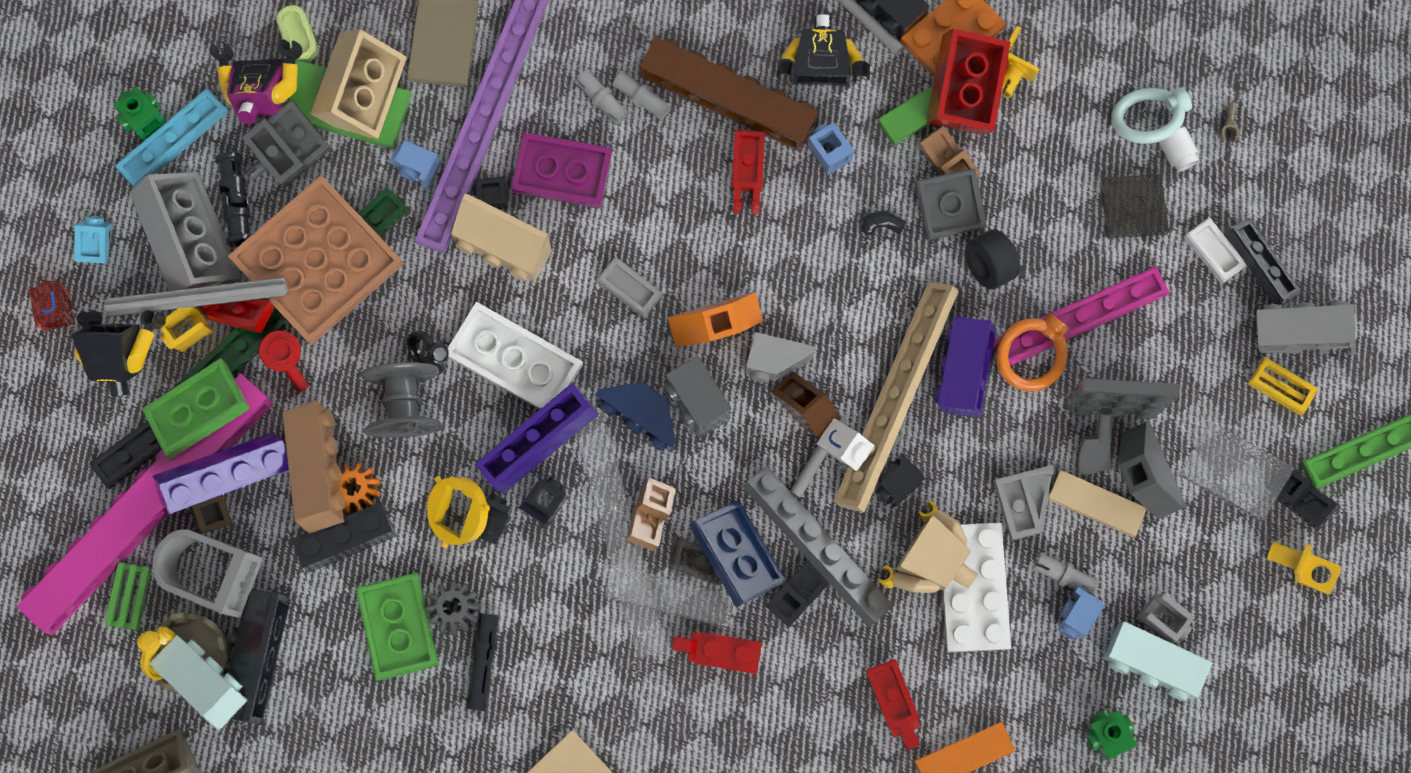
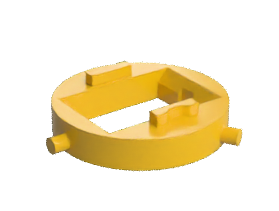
(439, 502)

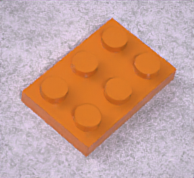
(967, 15)

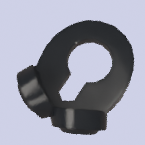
(436, 352)

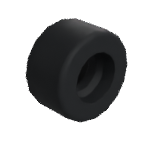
(992, 259)

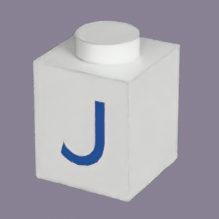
(845, 444)

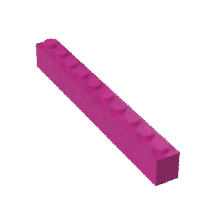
(124, 526)

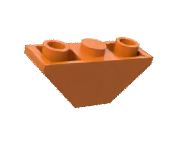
(715, 320)

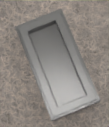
(629, 287)

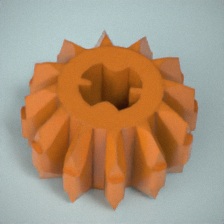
(364, 481)

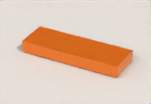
(969, 752)

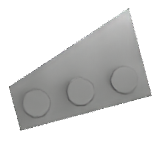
(1306, 328)

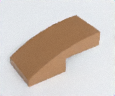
(945, 153)
(650, 514)

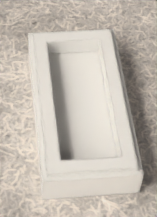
(1215, 250)

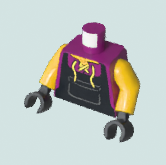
(258, 85)

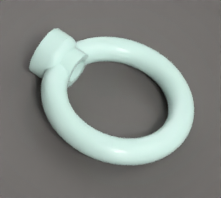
(1176, 102)

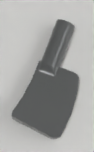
(1095, 449)

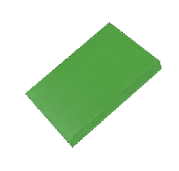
(195, 408)
(397, 626)

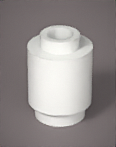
(1180, 150)

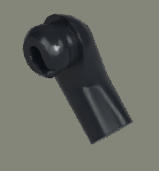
(882, 219)

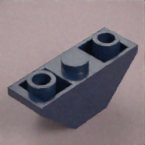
(642, 411)

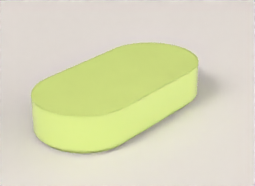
(295, 26)

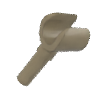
(1229, 125)

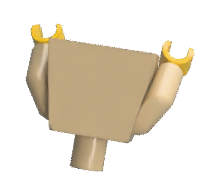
(933, 557)

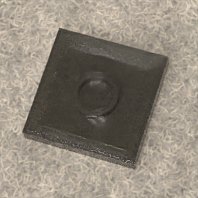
(1134, 206)

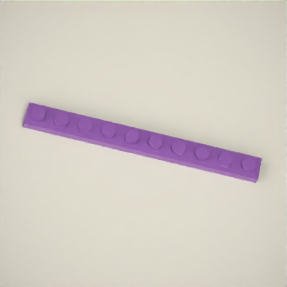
(481, 123)

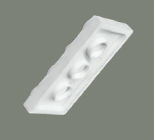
(512, 357)
(979, 615)

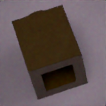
(210, 514)

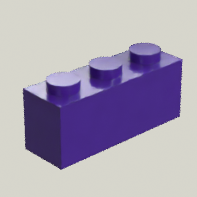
(966, 367)

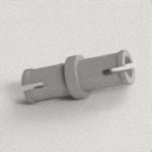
(641, 95)
(601, 97)
(1064, 573)

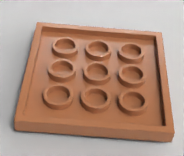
(323, 254)

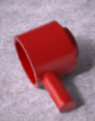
(281, 352)

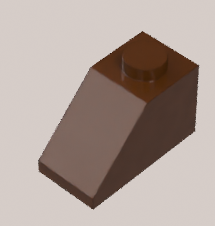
(806, 404)

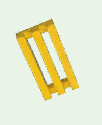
(1276, 395)

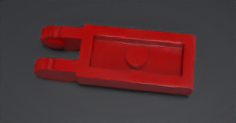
(748, 167)

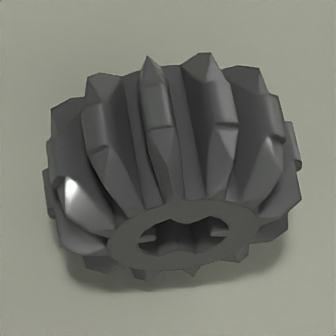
(455, 618)

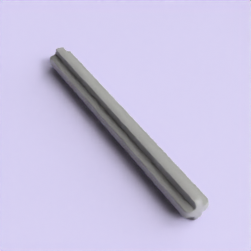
(195, 297)

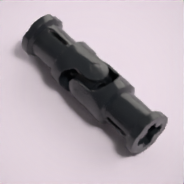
(233, 197)

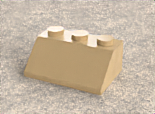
(358, 84)
(500, 239)

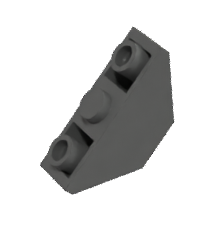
(1148, 471)

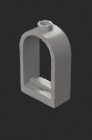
(236, 583)

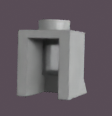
(1166, 618)

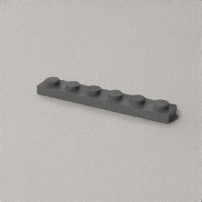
(818, 546)

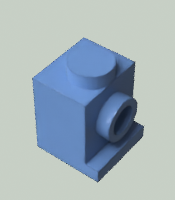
(832, 137)
(416, 163)
(1079, 614)

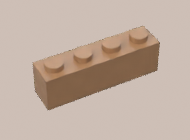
(313, 466)

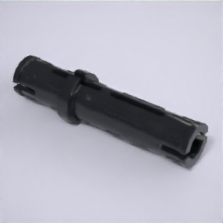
(482, 661)

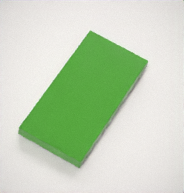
(308, 85)

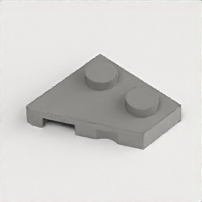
(1024, 501)

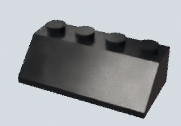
(257, 651)

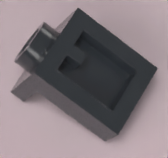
(497, 519)

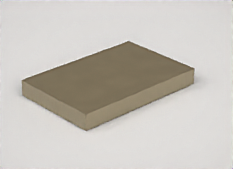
(443, 42)

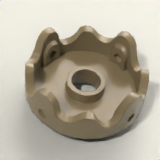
(201, 631)

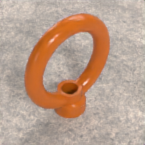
(1053, 330)

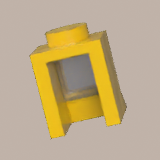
(185, 328)

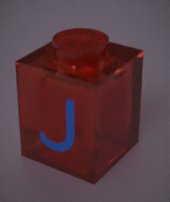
(51, 305)

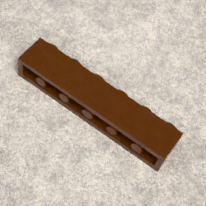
(728, 93)

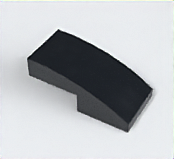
(1306, 501)
(797, 594)

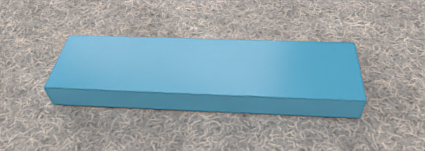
(172, 137)

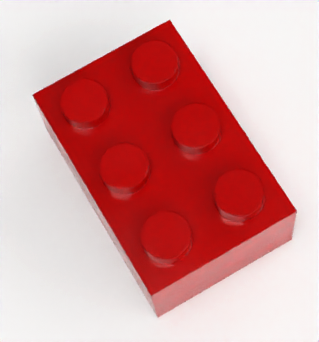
(968, 81)

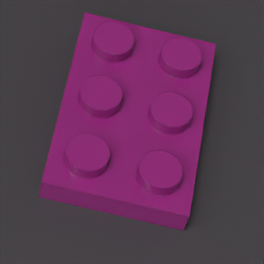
(562, 170)

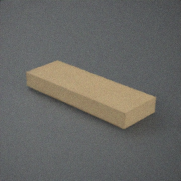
(1097, 503)

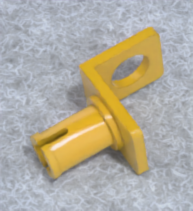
(1016, 69)
(1303, 565)

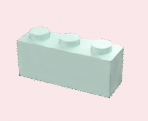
(1157, 662)
(199, 681)

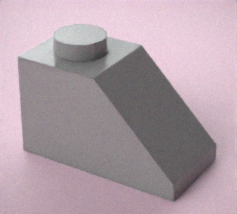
(776, 357)

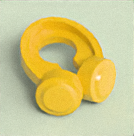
(149, 643)

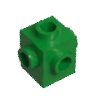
(139, 112)
(1121, 738)

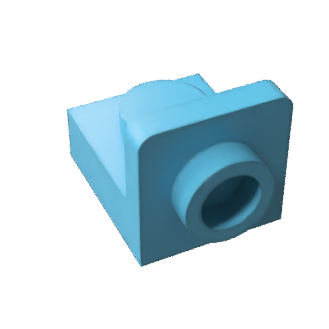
(92, 240)

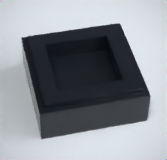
(492, 191)

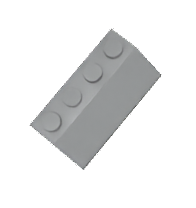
(183, 231)

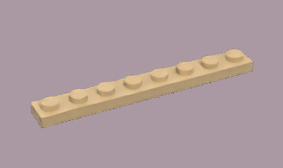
(898, 393)

